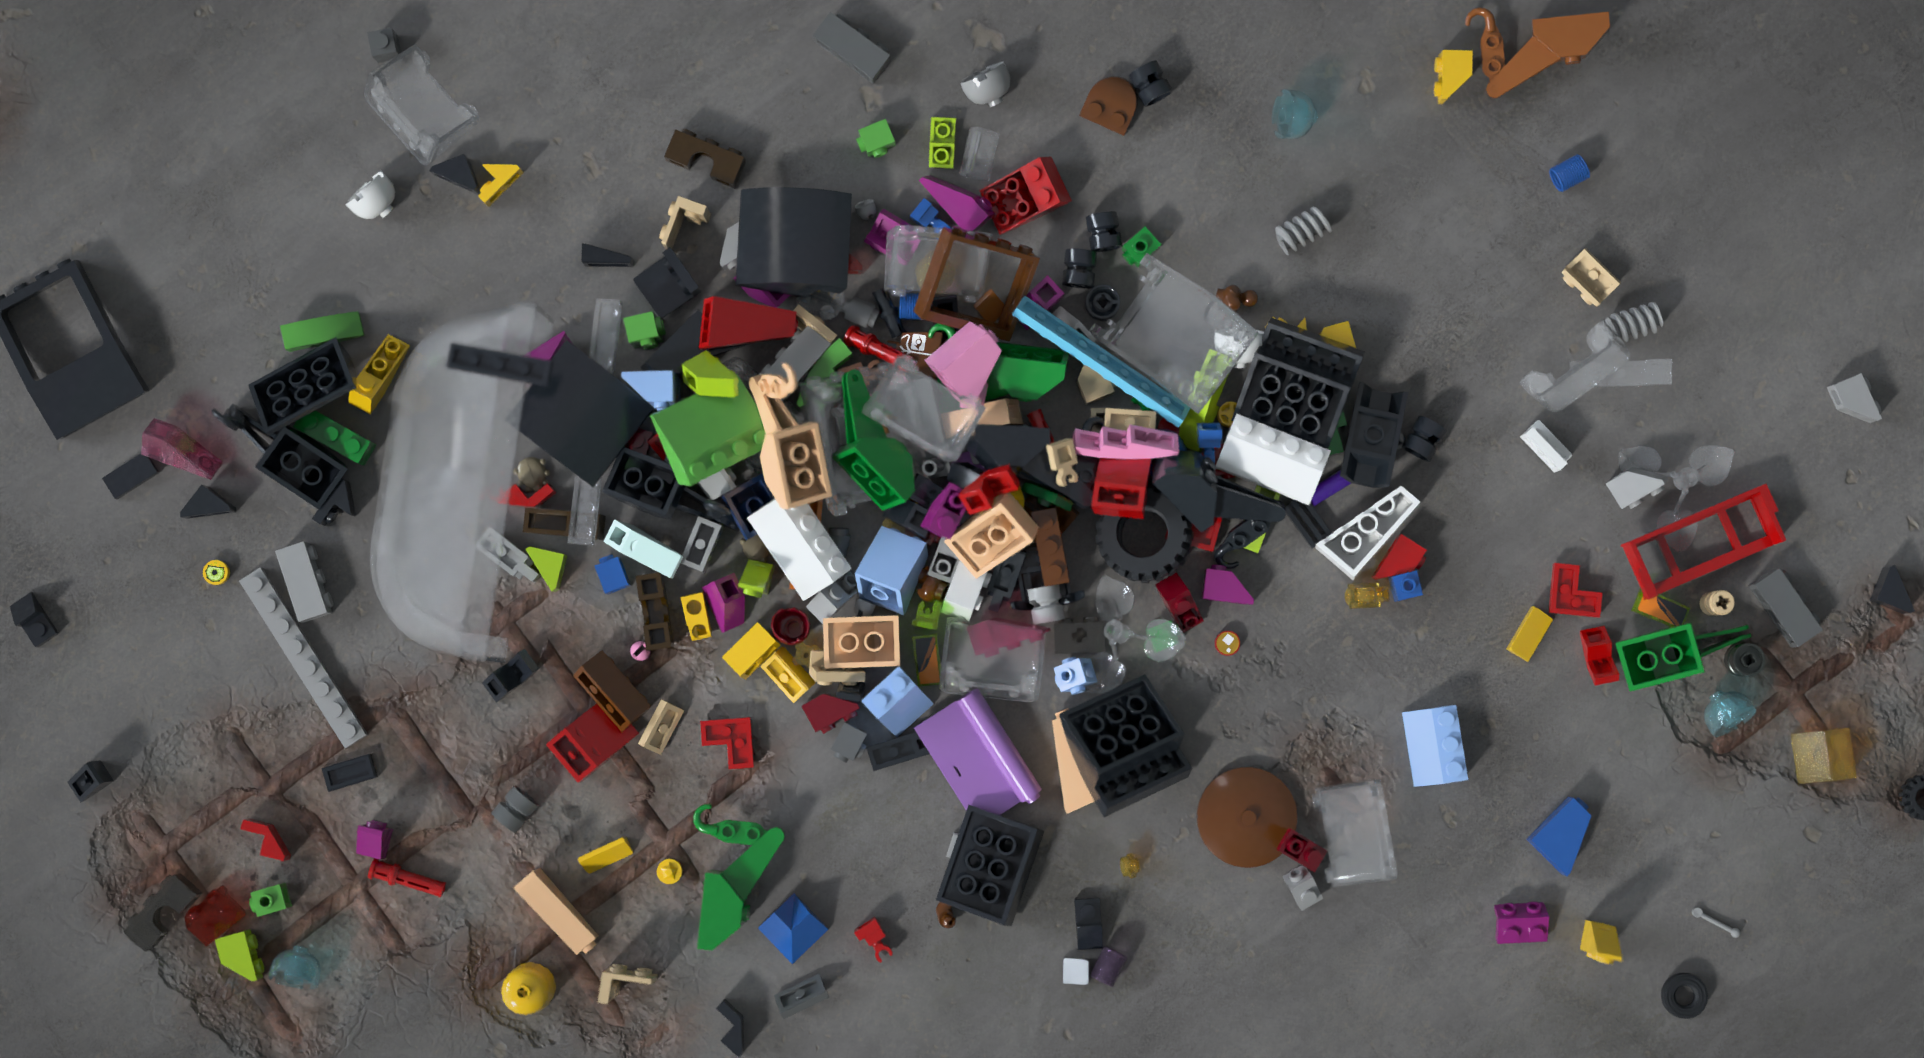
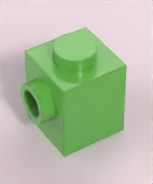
(876, 139)
(270, 899)

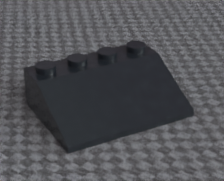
(303, 385)
(990, 865)

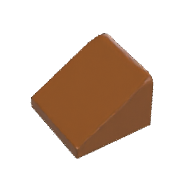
(989, 306)

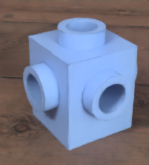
(1075, 675)

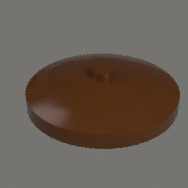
(1245, 816)

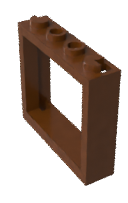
(1020, 286)

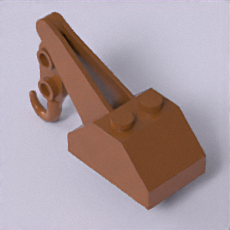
(1552, 41)

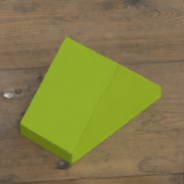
(550, 566)

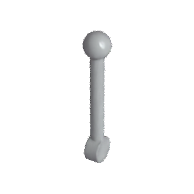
(1697, 912)

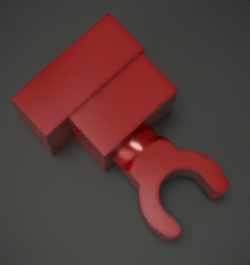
(873, 933)

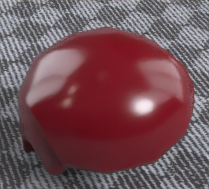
(790, 626)

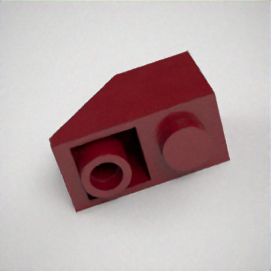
(1179, 602)
(828, 709)
(1301, 850)

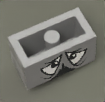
(701, 544)

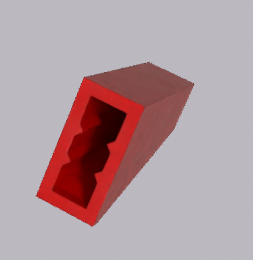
(739, 322)

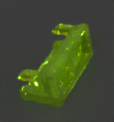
(928, 620)

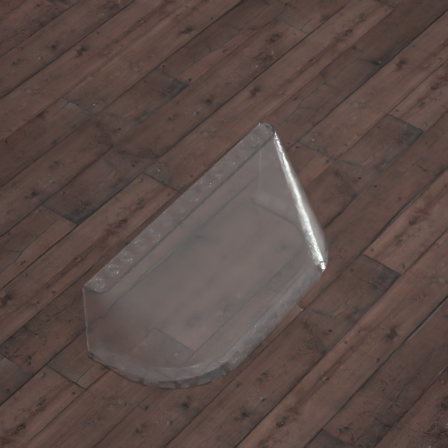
(451, 484)

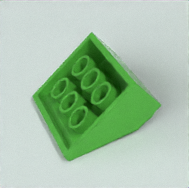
(709, 433)

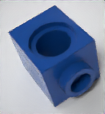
(612, 574)
(1405, 586)

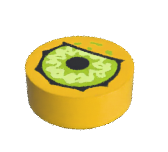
(216, 572)

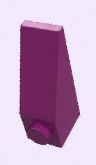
(963, 206)

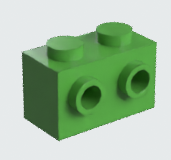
(644, 330)

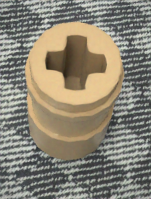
(1717, 603)

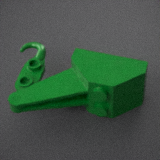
(1021, 369)
(727, 891)

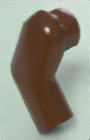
(945, 915)

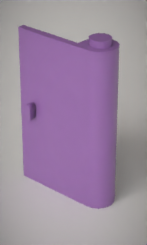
(973, 742)

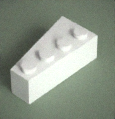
(1365, 535)
(964, 592)

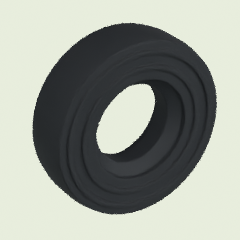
(1700, 995)

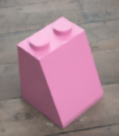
(966, 359)

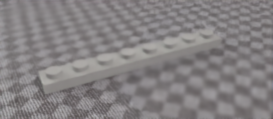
(303, 657)

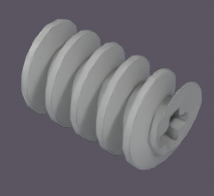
(1301, 229)
(1636, 321)

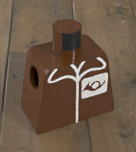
(920, 347)

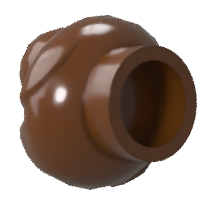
(1233, 297)
(932, 587)

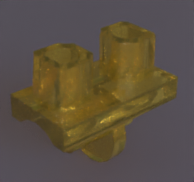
(1366, 595)

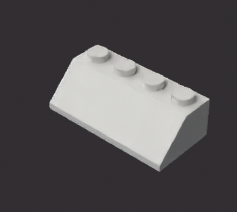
(1272, 459)
(800, 546)

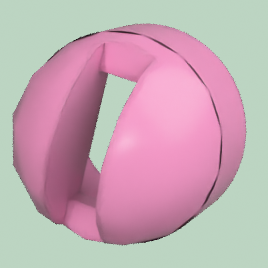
(643, 655)

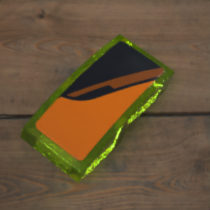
(1661, 610)
(927, 659)

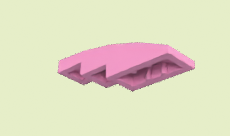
(1130, 444)

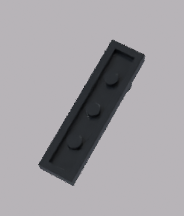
(499, 364)

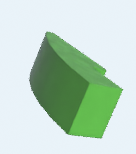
(321, 330)
(830, 361)

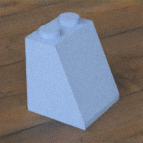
(891, 569)
(897, 702)

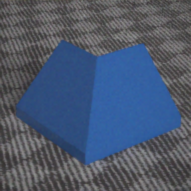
(793, 928)

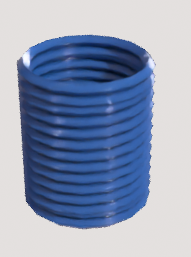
(1569, 173)
(907, 306)

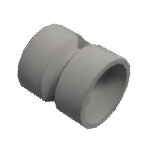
(1046, 604)

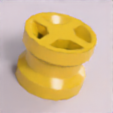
(1228, 410)

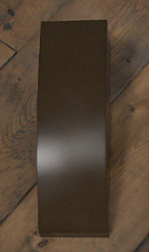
(554, 522)

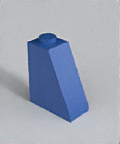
(1562, 834)

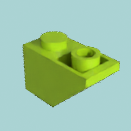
(709, 376)
(240, 954)

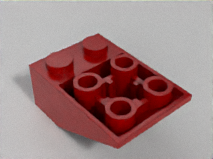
(1026, 194)
(1121, 487)
(589, 742)

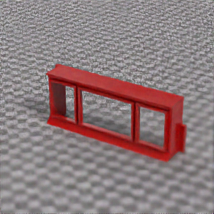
(1765, 509)

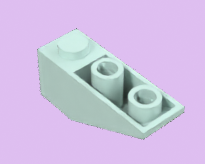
(643, 548)

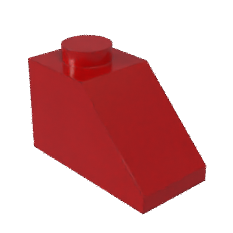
(1400, 558)

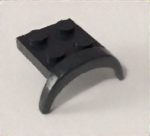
(1031, 577)

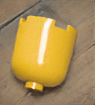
(536, 981)

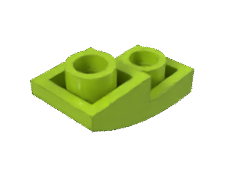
(942, 142)

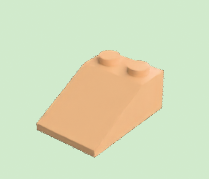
(993, 535)
(861, 642)

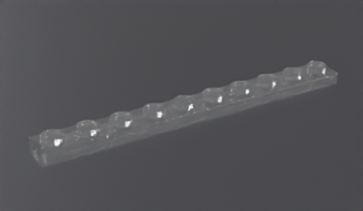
(604, 352)

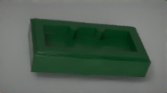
(1046, 497)

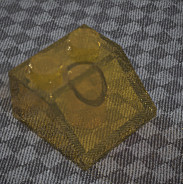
(1823, 755)

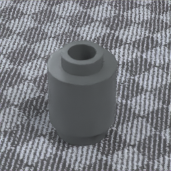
(861, 312)

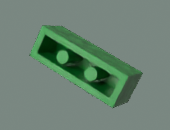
(336, 436)

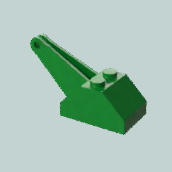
(871, 459)
(1668, 654)

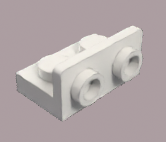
(1546, 446)

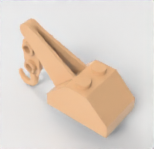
(791, 452)

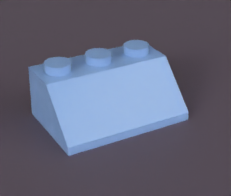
(656, 387)
(1435, 746)

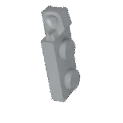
(517, 562)

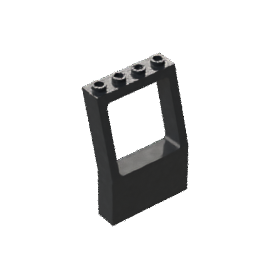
(87, 385)

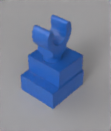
(926, 215)
(1209, 437)

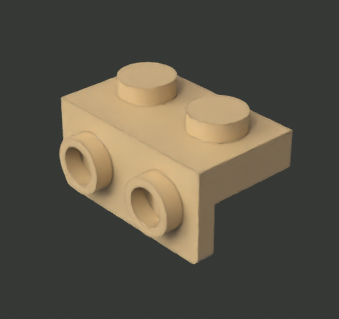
(1590, 277)
(824, 676)

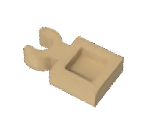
(1061, 458)

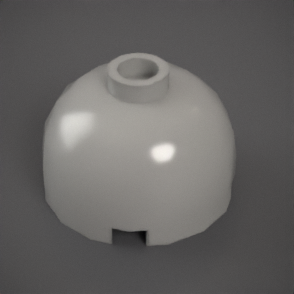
(987, 85)

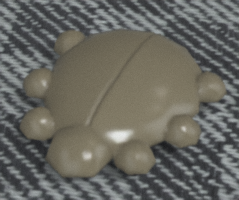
(532, 473)
(755, 549)

